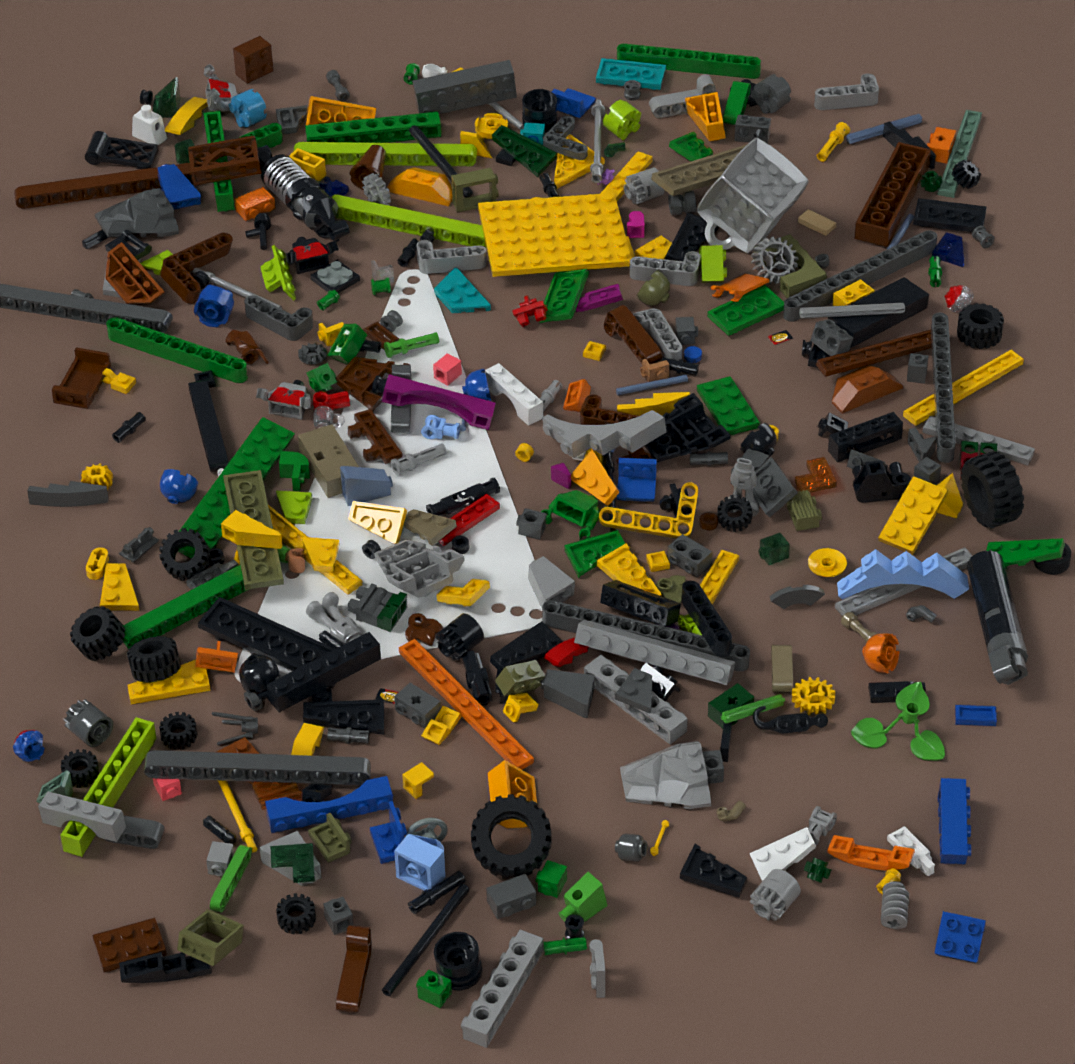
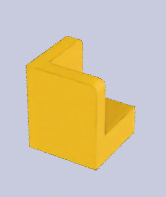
(415, 778)

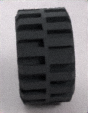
(980, 326)
(174, 544)
(97, 633)
(154, 659)

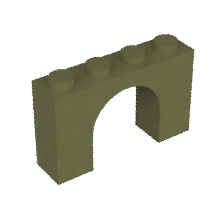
(806, 277)

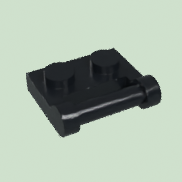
(127, 236)

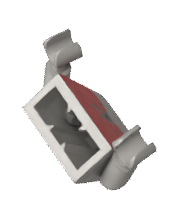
(218, 92)
(287, 399)

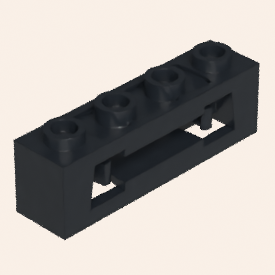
(865, 436)
(640, 603)

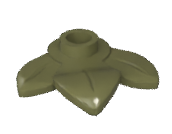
(671, 587)

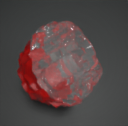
(958, 298)

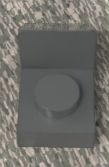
(920, 446)

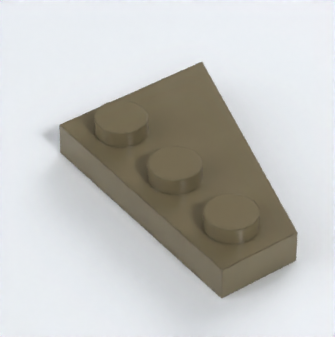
(428, 525)

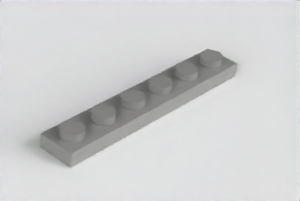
(1011, 450)

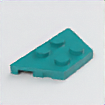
(459, 294)

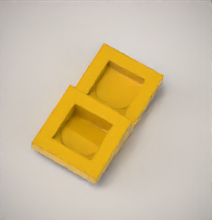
(442, 726)

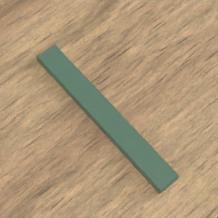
(960, 151)

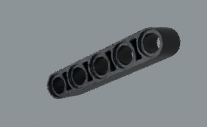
(706, 618)

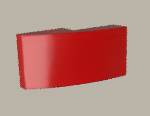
(564, 652)

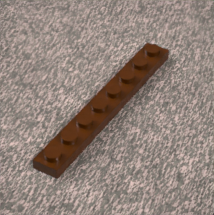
(875, 353)

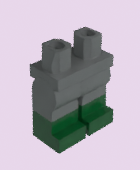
(378, 606)

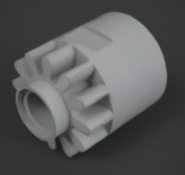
(641, 188)
(775, 894)

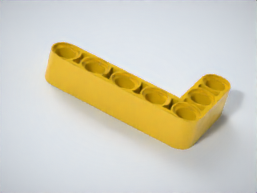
(655, 520)

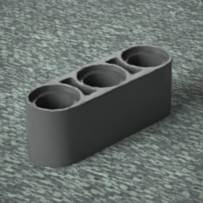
(141, 833)

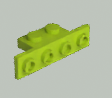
(276, 273)

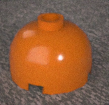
(881, 652)

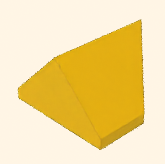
(477, 141)
(953, 503)

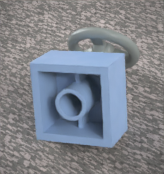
(421, 855)

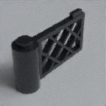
(101, 146)

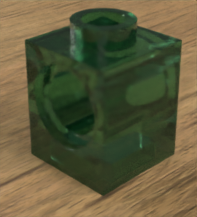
(774, 549)

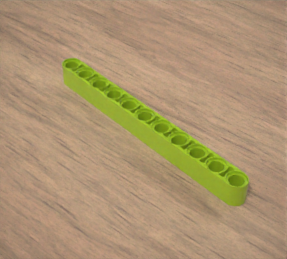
(396, 153)
(409, 221)

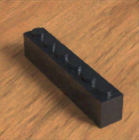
(324, 672)

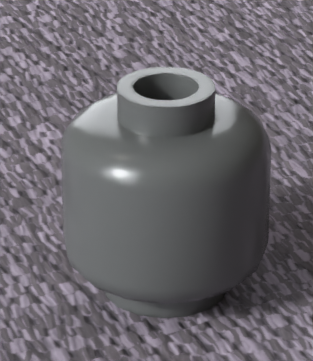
(631, 847)

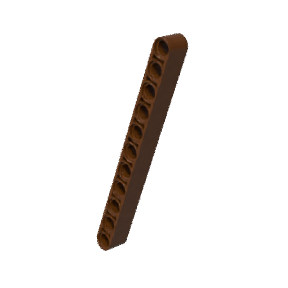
(91, 187)

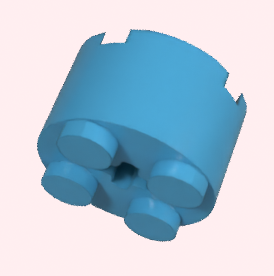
(248, 108)

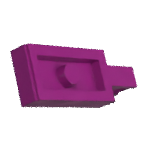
(599, 298)

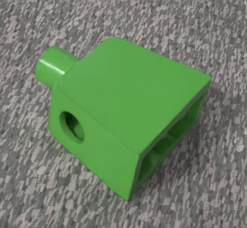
(584, 898)

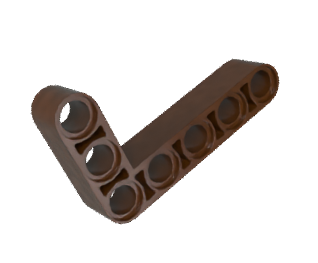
(176, 267)

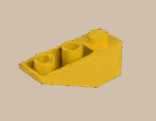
(248, 532)

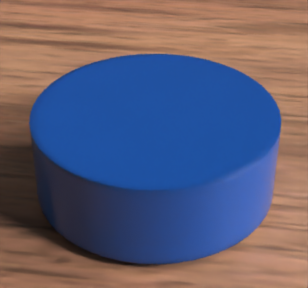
(692, 354)

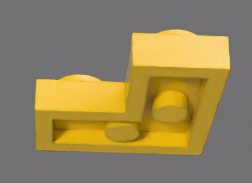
(464, 596)

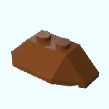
(130, 277)
(863, 387)

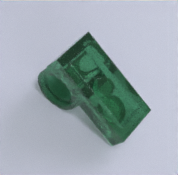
(181, 151)

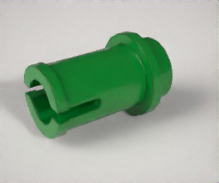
(326, 301)

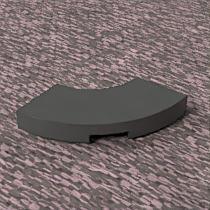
(800, 595)

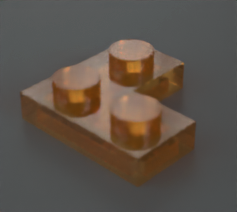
(819, 477)

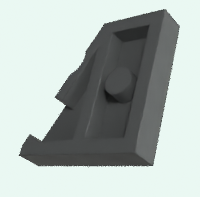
(291, 118)
(636, 690)

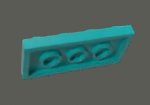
(620, 71)

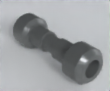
(341, 92)

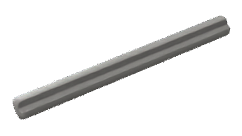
(852, 310)

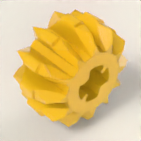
(97, 475)

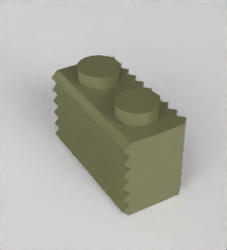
(803, 511)

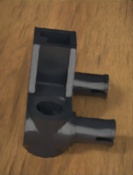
(876, 484)

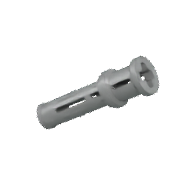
(410, 461)

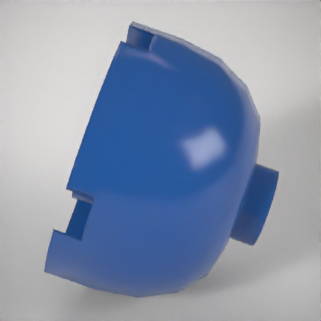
(477, 385)
(177, 487)

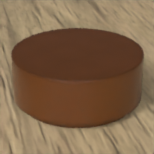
(708, 521)

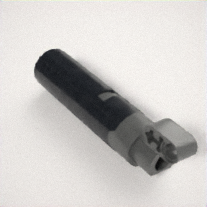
(998, 616)

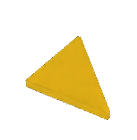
(569, 169)

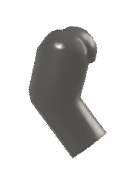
(920, 611)

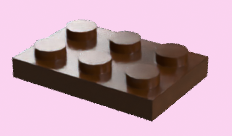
(128, 943)

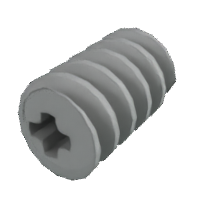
(894, 905)

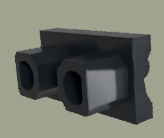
(671, 502)

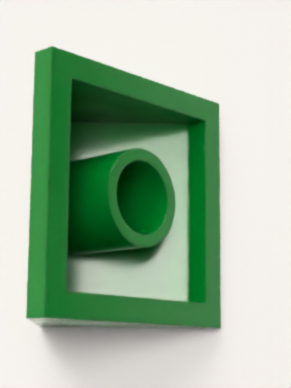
(347, 343)

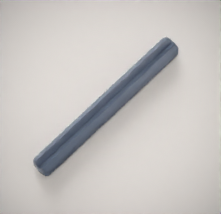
(878, 130)

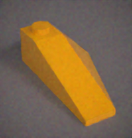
(329, 111)

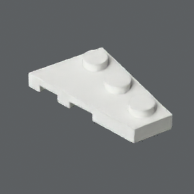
(783, 852)

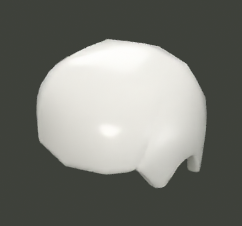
(433, 70)

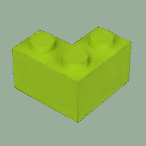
(712, 263)

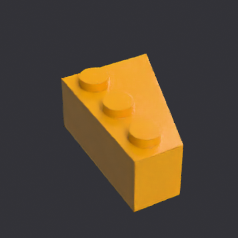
(707, 115)

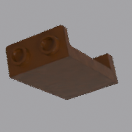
(82, 379)

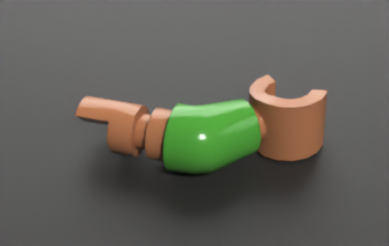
(294, 557)

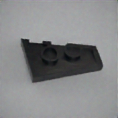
(708, 872)

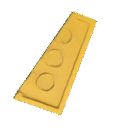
(623, 566)
(186, 681)

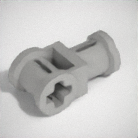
(821, 823)

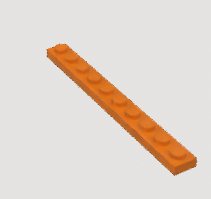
(465, 704)

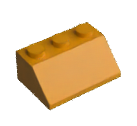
(509, 779)

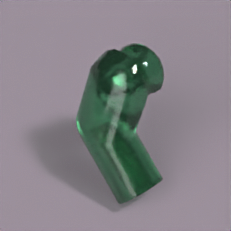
(611, 149)

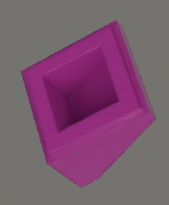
(561, 475)

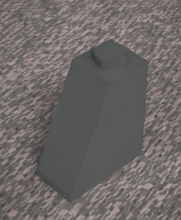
(569, 690)

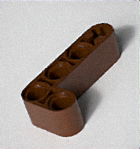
(625, 324)
(593, 414)
(354, 968)

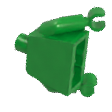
(576, 508)

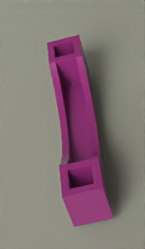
(473, 410)

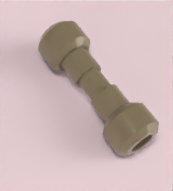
(850, 620)

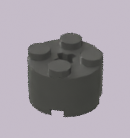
(771, 93)

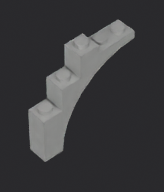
(603, 438)

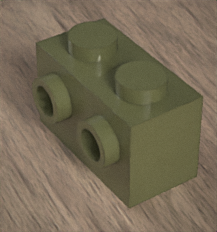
(520, 678)

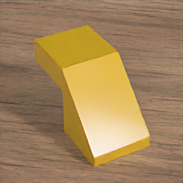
(307, 739)

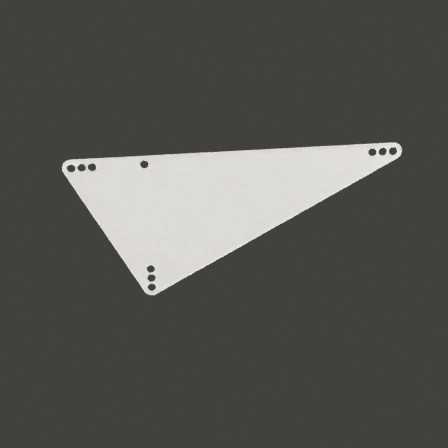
(494, 543)

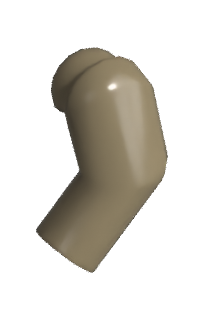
(733, 814)

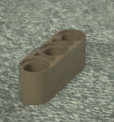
(782, 668)

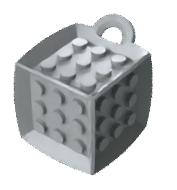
(751, 196)

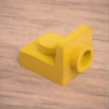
(329, 334)
(519, 704)

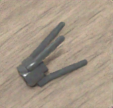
(248, 723)

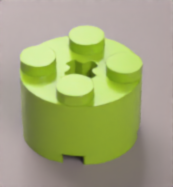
(622, 119)

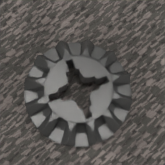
(312, 358)

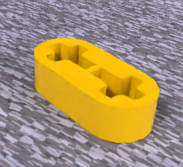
(93, 563)

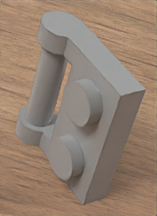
(597, 968)

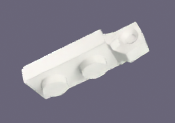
(921, 857)

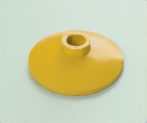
(827, 562)

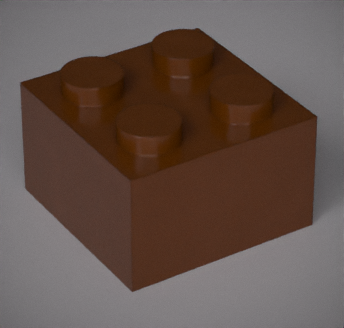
(253, 59)

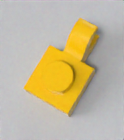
(120, 382)

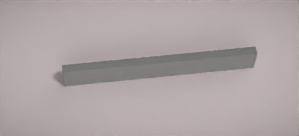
(879, 595)

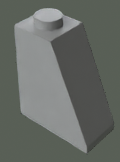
(549, 581)
(290, 839)

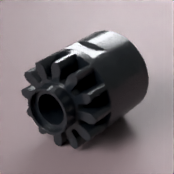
(459, 636)

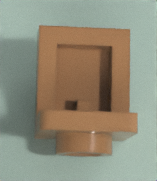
(655, 371)

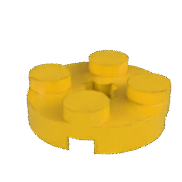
(489, 124)

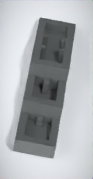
(67, 496)

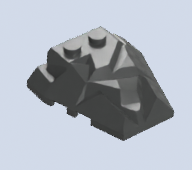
(140, 214)

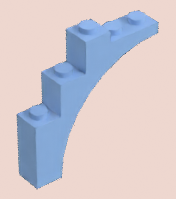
(904, 569)

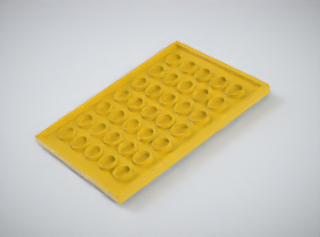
(554, 234)

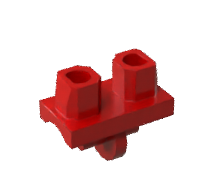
(528, 309)

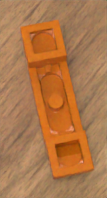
(870, 857)

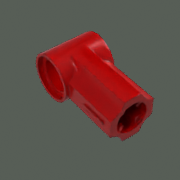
(333, 401)

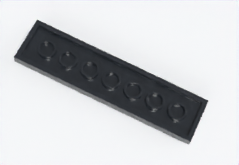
(261, 635)

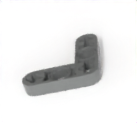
(556, 141)

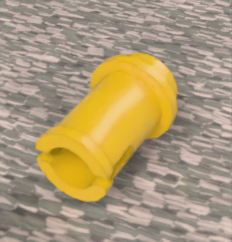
(890, 876)

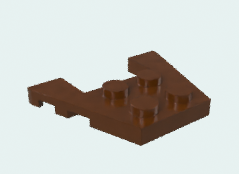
(359, 377)

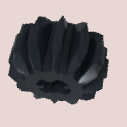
(966, 174)

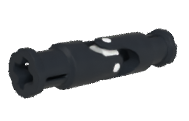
(466, 497)

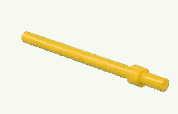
(246, 833)

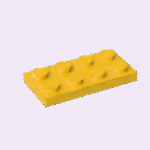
(913, 515)

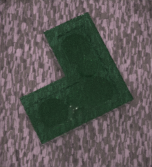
(296, 855)

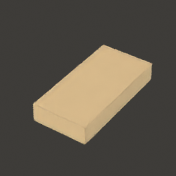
(817, 222)

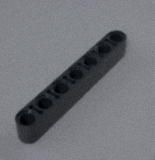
(208, 425)

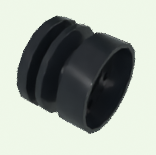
(540, 107)
(458, 960)

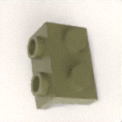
(331, 839)

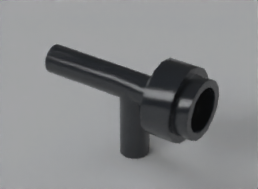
(262, 223)

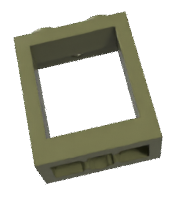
(473, 178)
(203, 949)

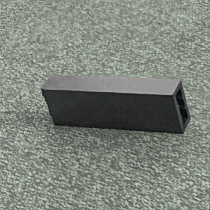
(867, 326)

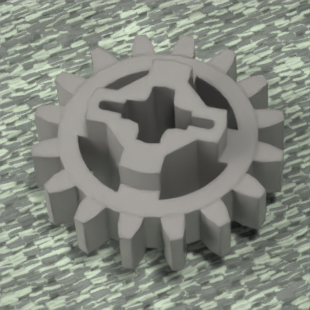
(376, 189)

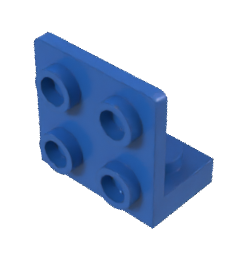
(573, 102)
(637, 479)
(388, 835)
(960, 937)

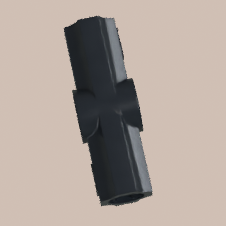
(477, 677)

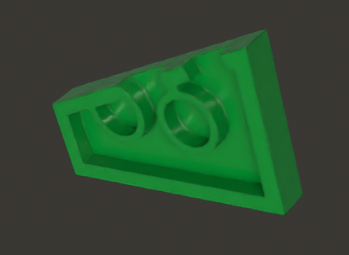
(586, 552)

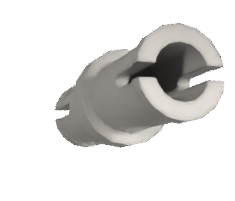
(549, 394)

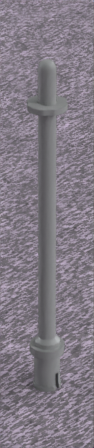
(597, 168)

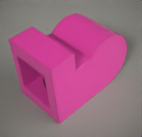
(635, 226)

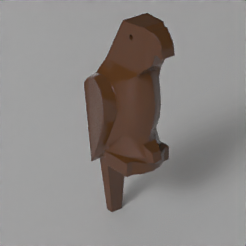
(246, 346)

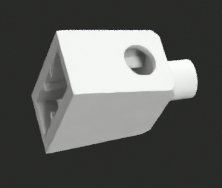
(148, 126)

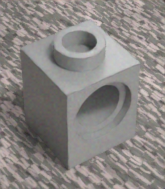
(219, 858)

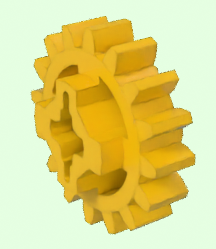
(813, 696)

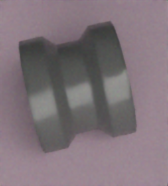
(632, 90)
(392, 320)

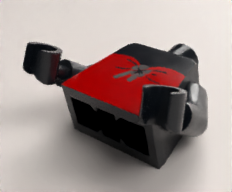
(310, 254)

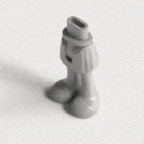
(744, 478)
(344, 629)

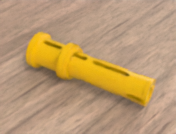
(835, 137)

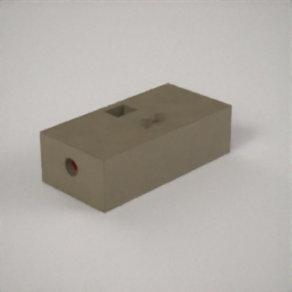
(325, 456)

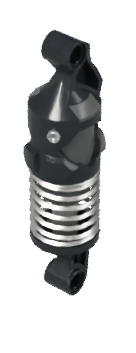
(301, 194)

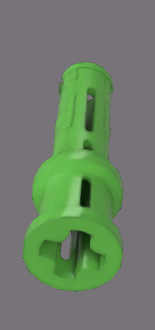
(402, 345)

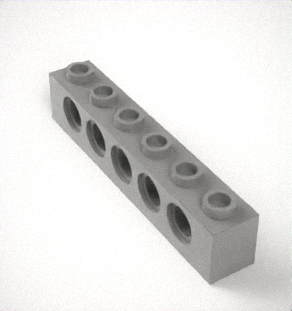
(662, 719)
(502, 989)

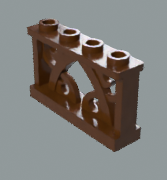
(213, 171)

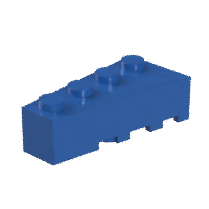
(953, 821)

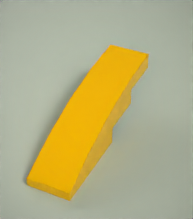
(186, 115)
(659, 403)

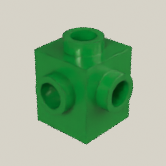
(321, 378)

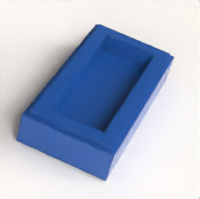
(975, 715)

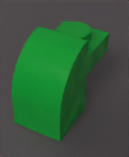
(294, 466)

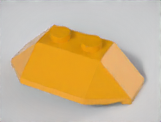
(423, 186)

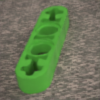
(230, 878)

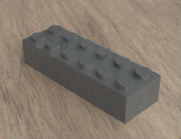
(465, 88)

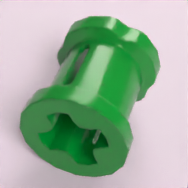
(410, 72)
(380, 286)

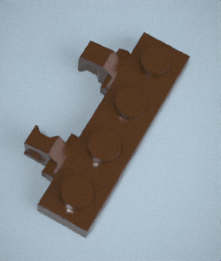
(382, 444)

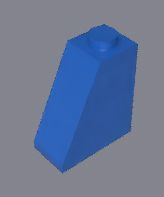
(177, 187)

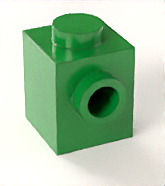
(551, 878)
(434, 988)

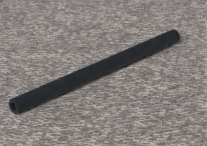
(425, 940)

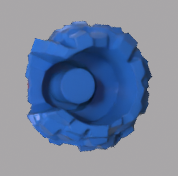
(29, 745)

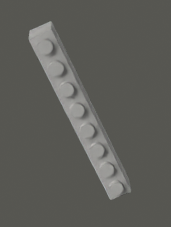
(655, 652)

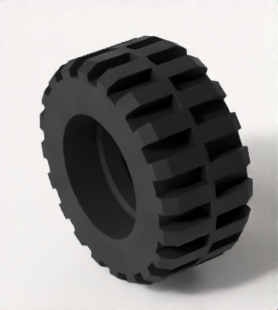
(992, 489)
(505, 809)

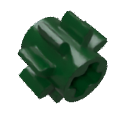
(931, 181)
(817, 870)

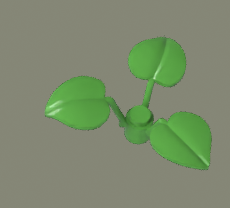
(912, 703)

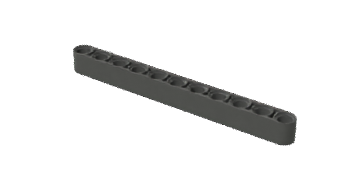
(868, 271)
(81, 307)
(942, 388)
(568, 616)
(257, 767)

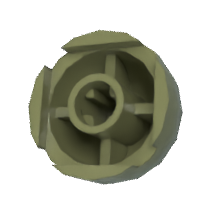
(655, 290)

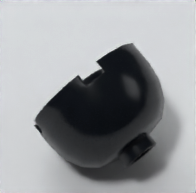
(761, 440)
(258, 672)

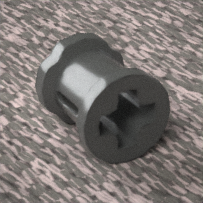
(983, 236)

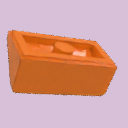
(576, 395)

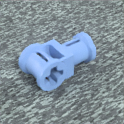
(439, 428)

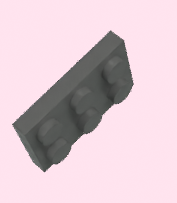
(772, 487)

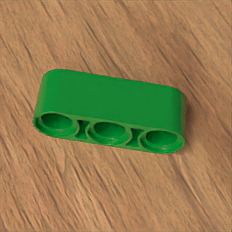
(736, 101)
(268, 135)

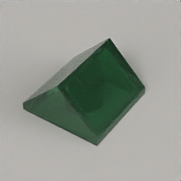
(167, 100)

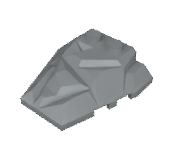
(417, 568)
(669, 777)

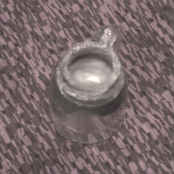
(324, 416)

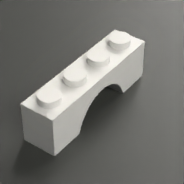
(527, 405)

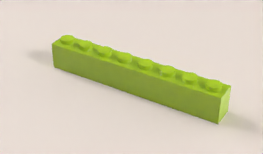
(112, 781)

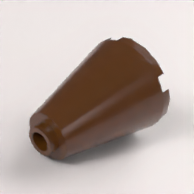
(371, 162)

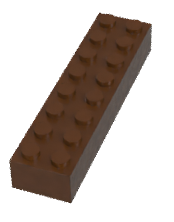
(892, 194)

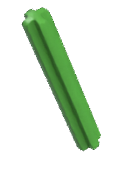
(748, 709)

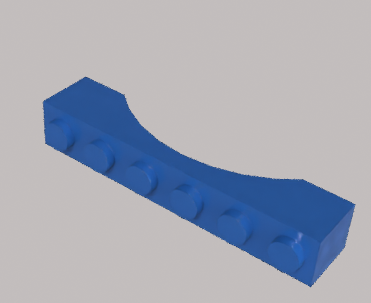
(291, 814)

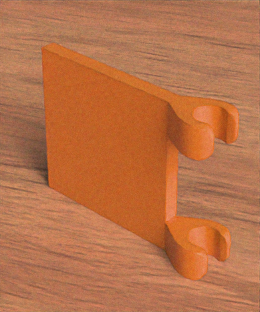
(740, 286)

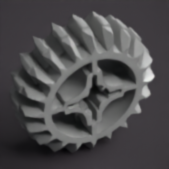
(782, 249)

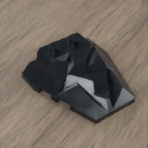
(687, 431)

